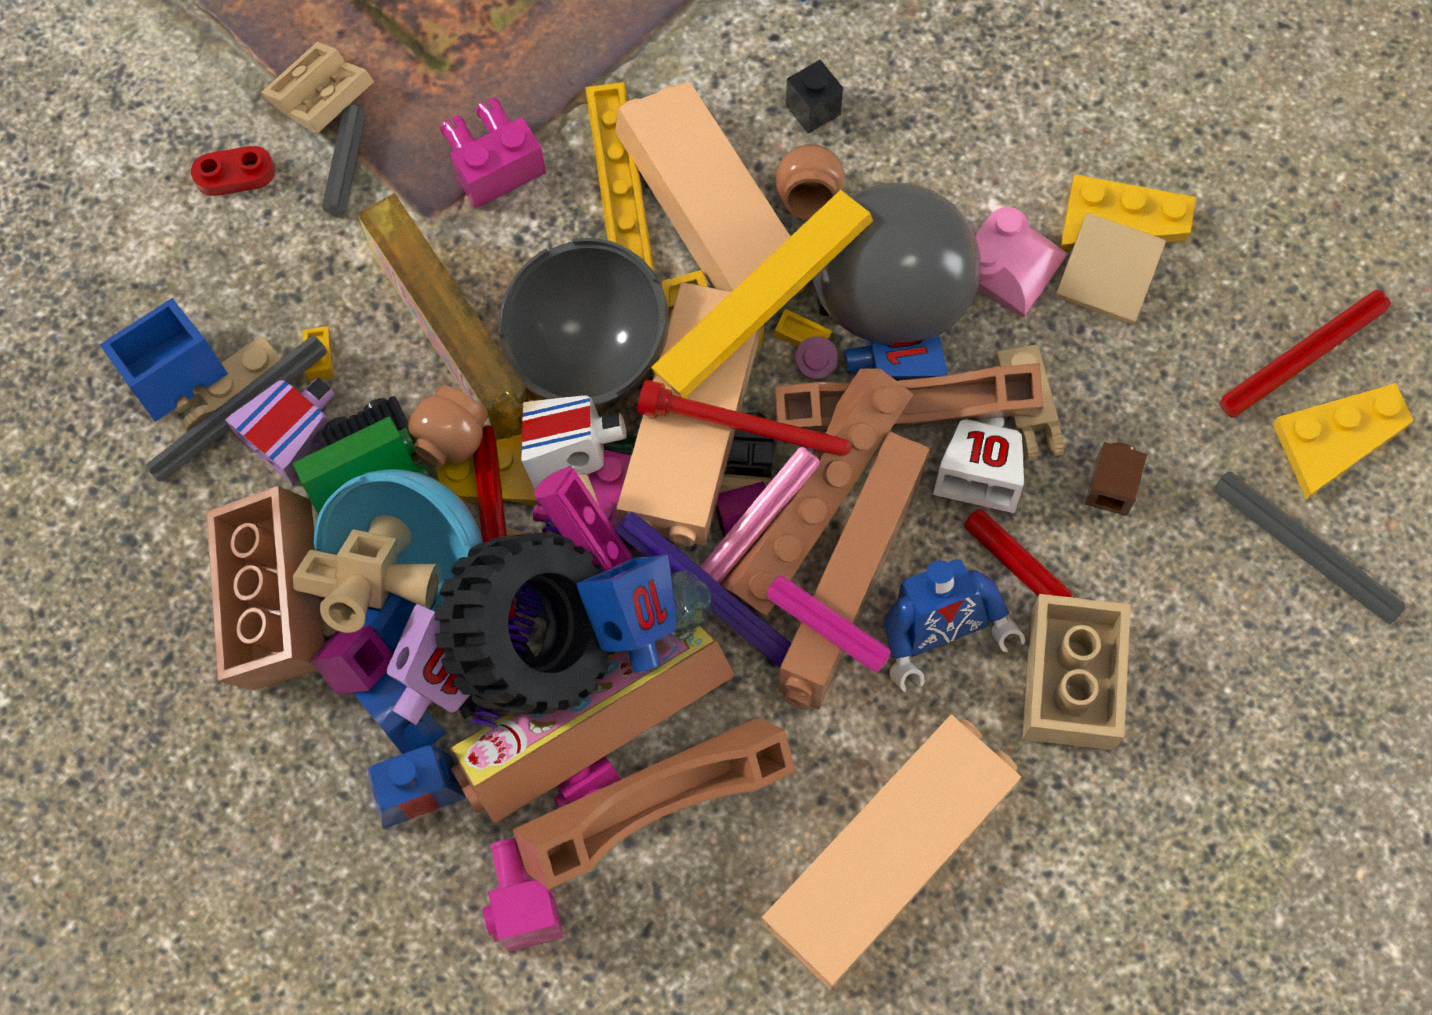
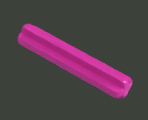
(828, 623)

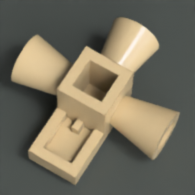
(366, 574)

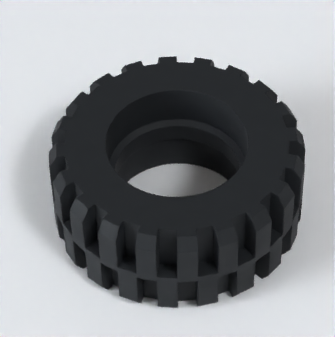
(477, 630)

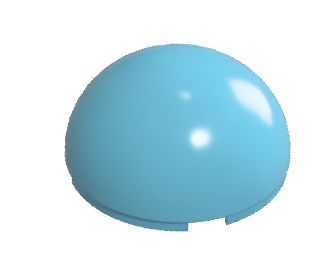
(435, 515)

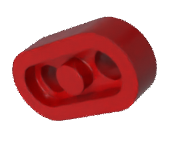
(231, 170)

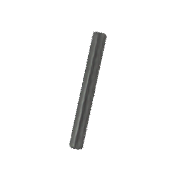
(215, 424)
(1310, 547)

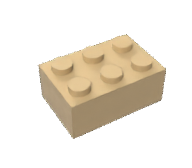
(1077, 672)

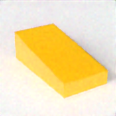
(796, 328)
(323, 367)

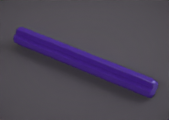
(723, 603)

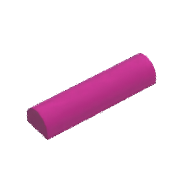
(581, 518)

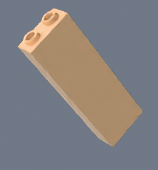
(700, 184)
(680, 459)
(891, 850)

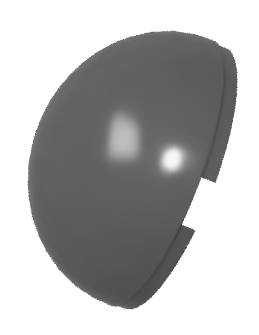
(905, 271)
(584, 321)

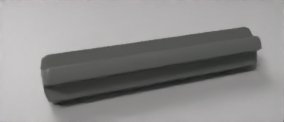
(344, 160)

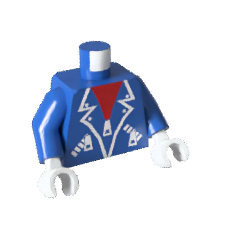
(939, 609)

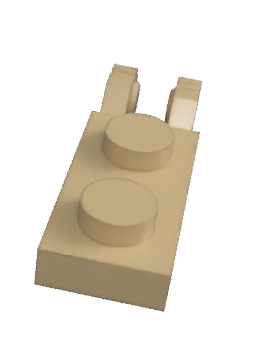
(242, 370)
(1047, 419)

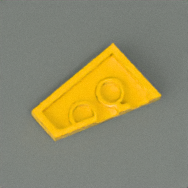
(1137, 207)
(1338, 434)

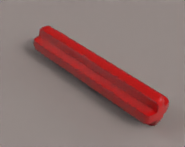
(1014, 555)

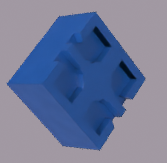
(163, 358)

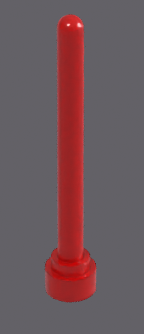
(657, 400)

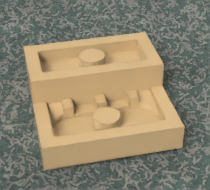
(317, 87)
(1110, 268)

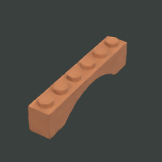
(948, 398)
(863, 418)
(583, 831)

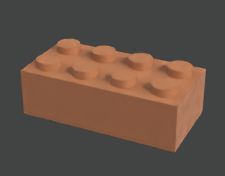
(259, 621)

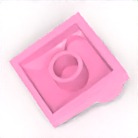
(1015, 260)

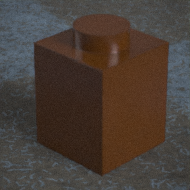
(1116, 478)

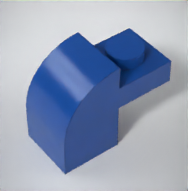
(404, 734)

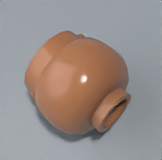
(808, 179)
(447, 427)

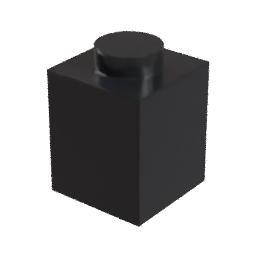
(814, 96)

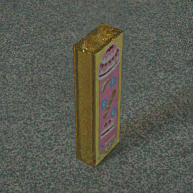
(445, 315)

